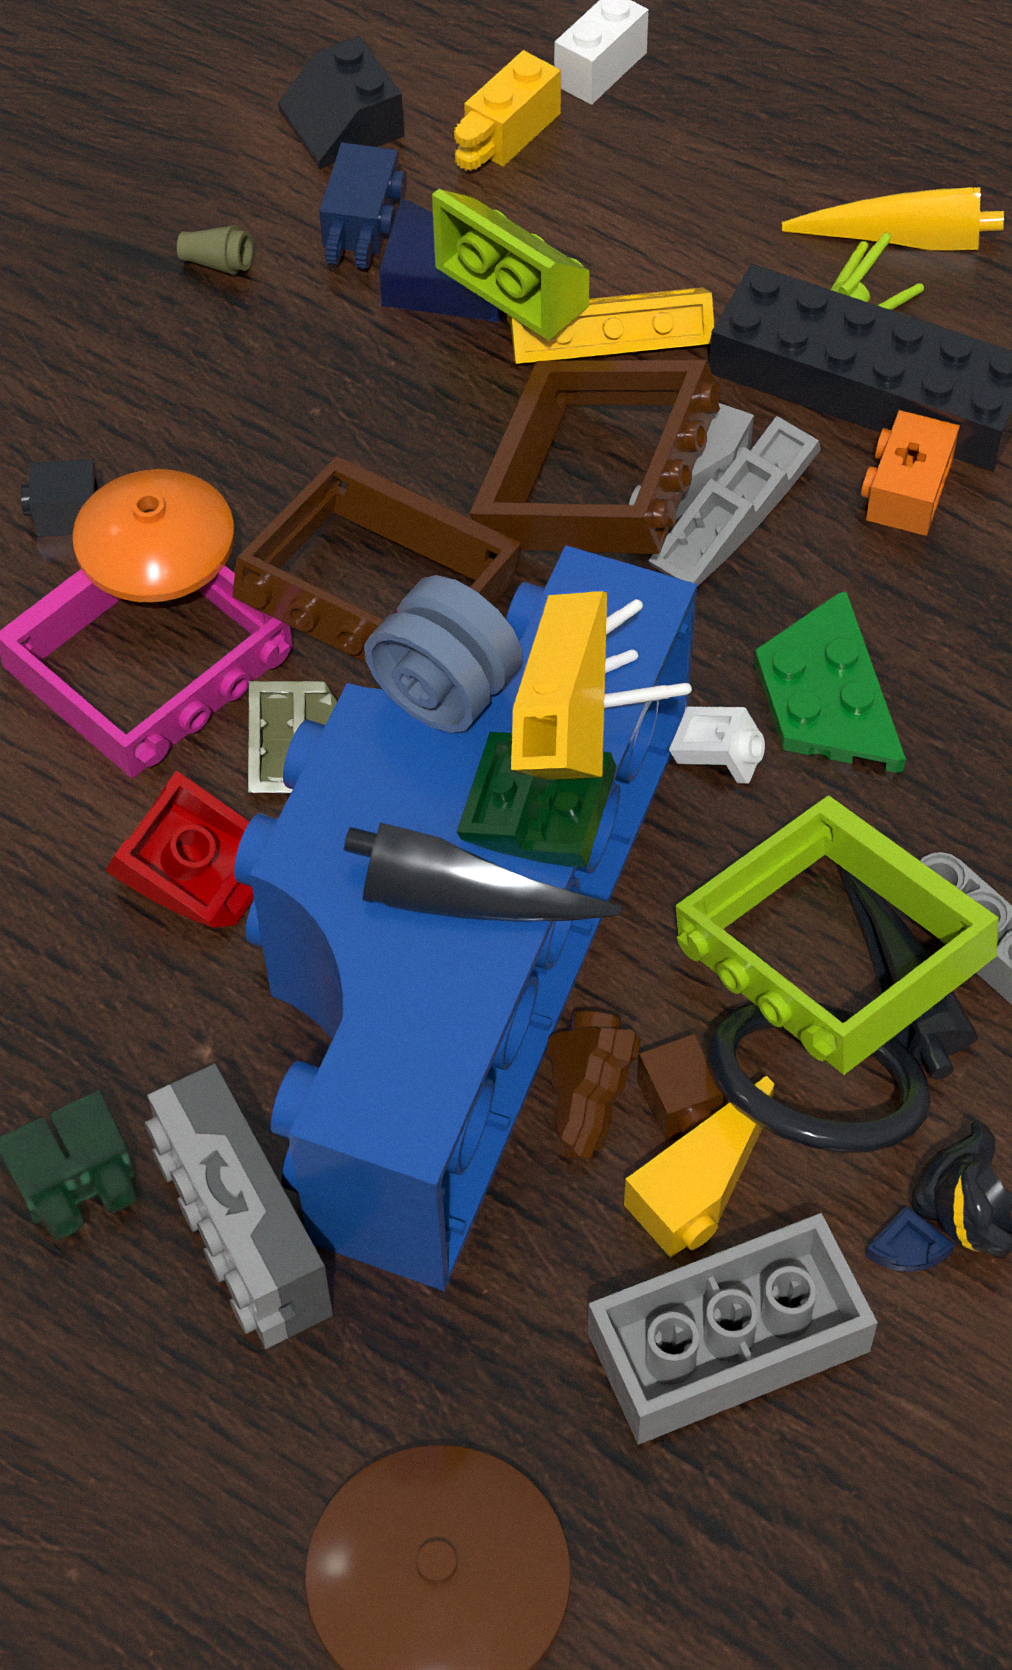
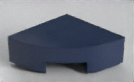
(909, 1244)

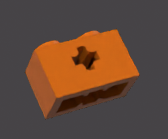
(910, 472)

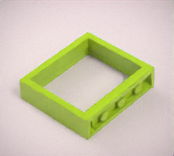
(886, 869)

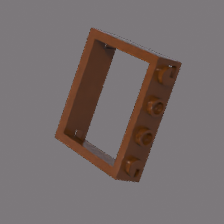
(533, 426)
(384, 509)

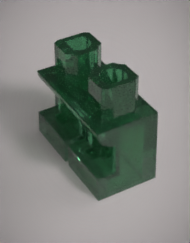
(94, 1164)

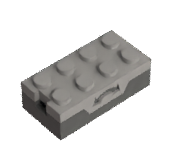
(237, 1207)

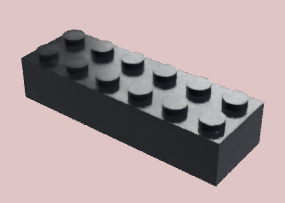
(863, 362)

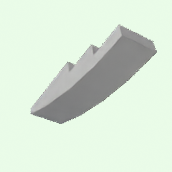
(736, 504)

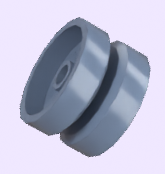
(443, 653)

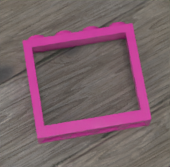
(79, 603)

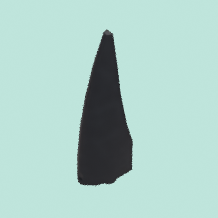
(440, 879)
(896, 953)

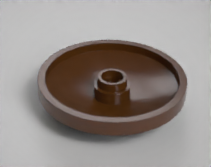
(438, 1566)

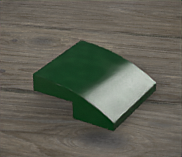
(533, 815)

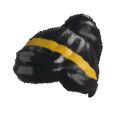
(966, 1194)

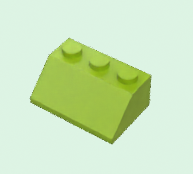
(507, 264)

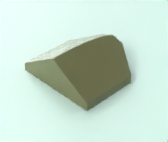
(274, 716)

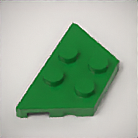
(827, 689)

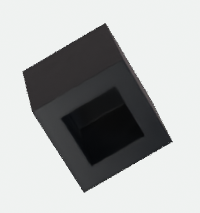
(57, 494)

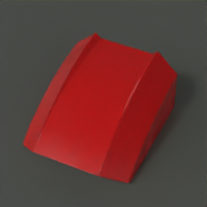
(187, 855)

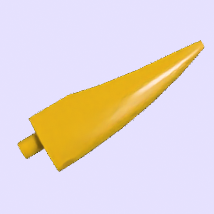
(913, 219)

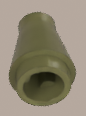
(219, 248)

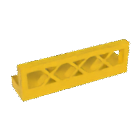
(623, 326)

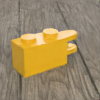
(508, 112)

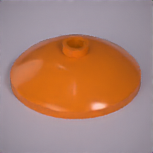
(153, 535)

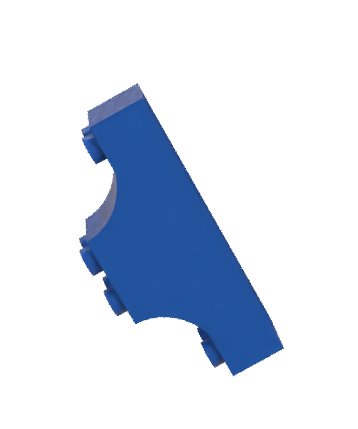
(427, 1011)

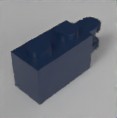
(360, 202)

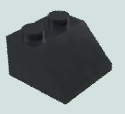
(343, 99)

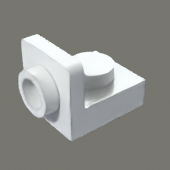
(719, 738)

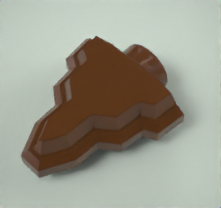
(588, 1076)

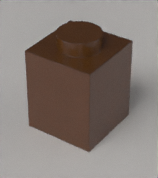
(678, 1086)

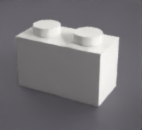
(601, 47)

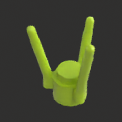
(853, 272)

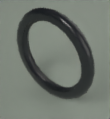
(805, 1129)

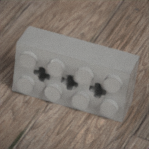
(737, 1290)

